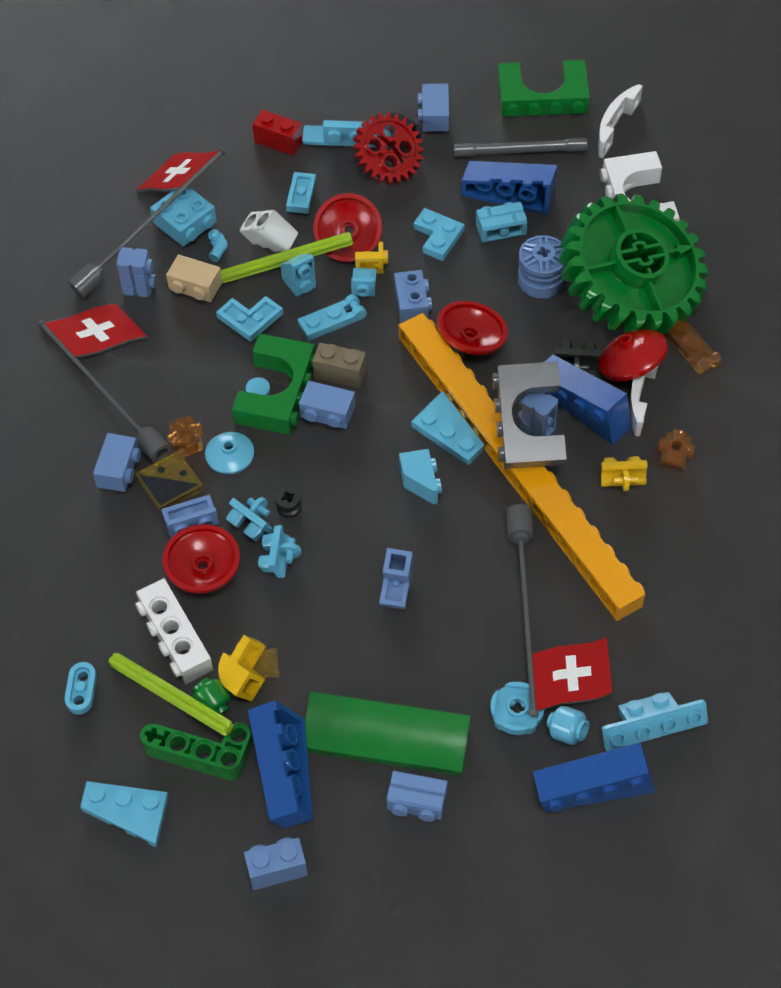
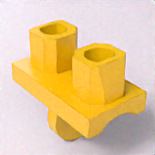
(623, 472)

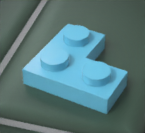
(442, 232)
(249, 322)

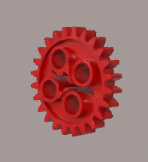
(375, 161)

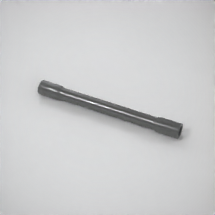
(567, 145)

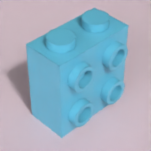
(185, 216)

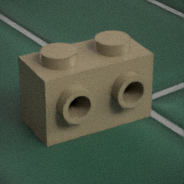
(339, 365)

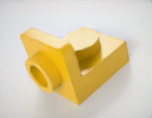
(372, 260)

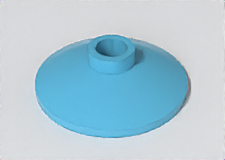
(230, 460)

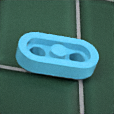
(80, 690)

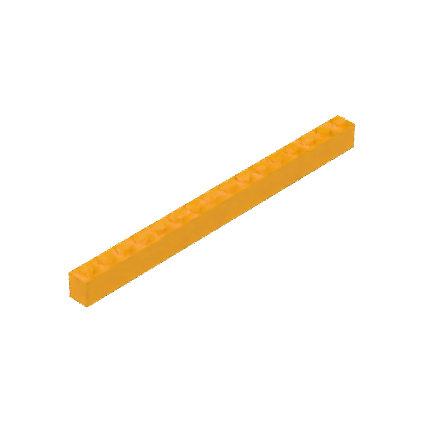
(535, 485)

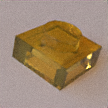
(268, 663)

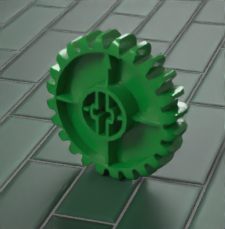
(633, 264)

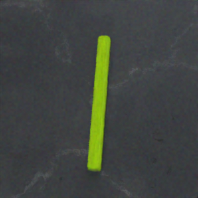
(275, 260)
(171, 694)

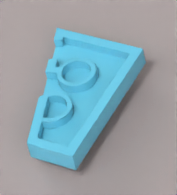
(448, 429)
(129, 808)

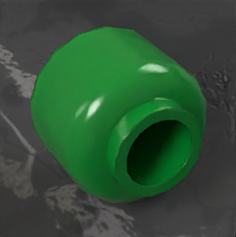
(212, 694)

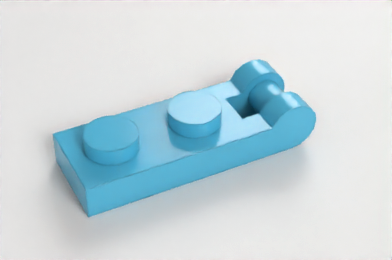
(332, 318)

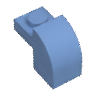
(397, 578)

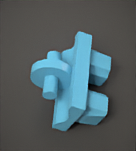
(257, 525)
(282, 551)

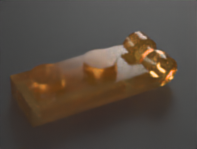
(693, 347)

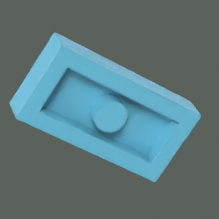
(301, 193)

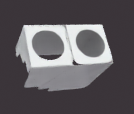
(276, 234)

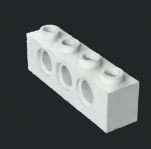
(160, 597)

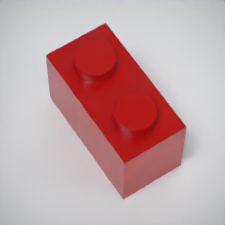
(277, 132)

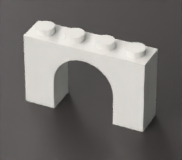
(632, 171)

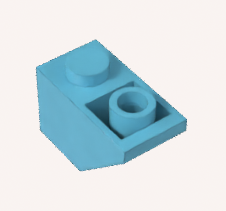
(299, 273)
(418, 474)

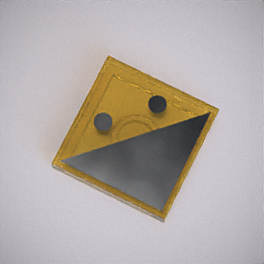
(169, 481)

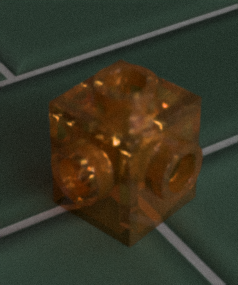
(185, 435)
(673, 457)

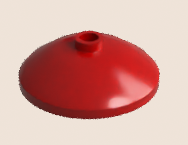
(344, 212)
(472, 327)
(632, 355)
(200, 547)

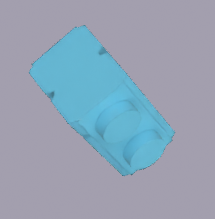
(501, 221)

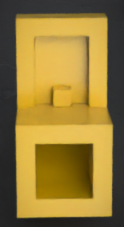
(237, 669)

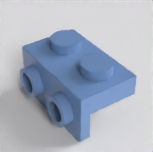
(190, 513)

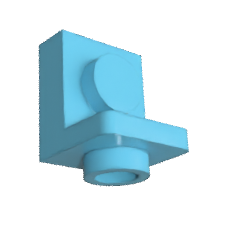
(363, 282)

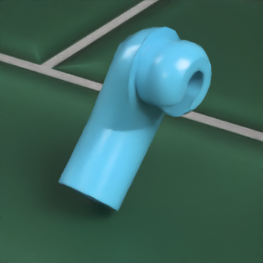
(219, 245)

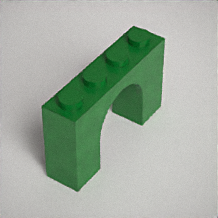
(520, 101)
(276, 411)

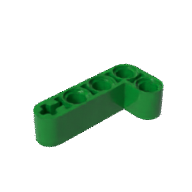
(155, 737)

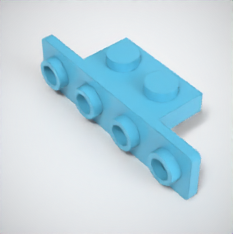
(333, 133)
(652, 719)

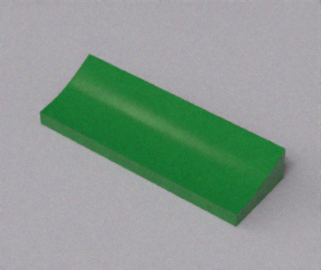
(386, 733)

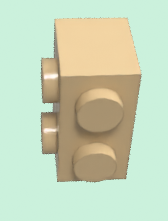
(194, 278)

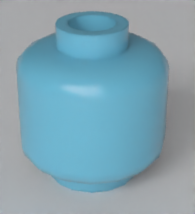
(568, 725)

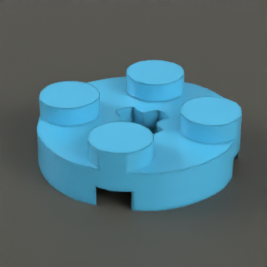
(505, 718)

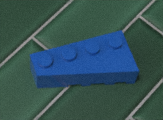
(511, 182)
(592, 401)
(282, 763)
(595, 779)

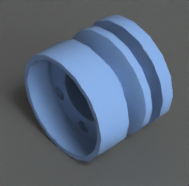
(540, 267)

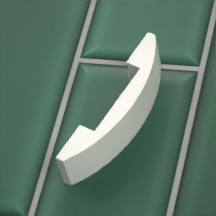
(626, 103)
(636, 408)

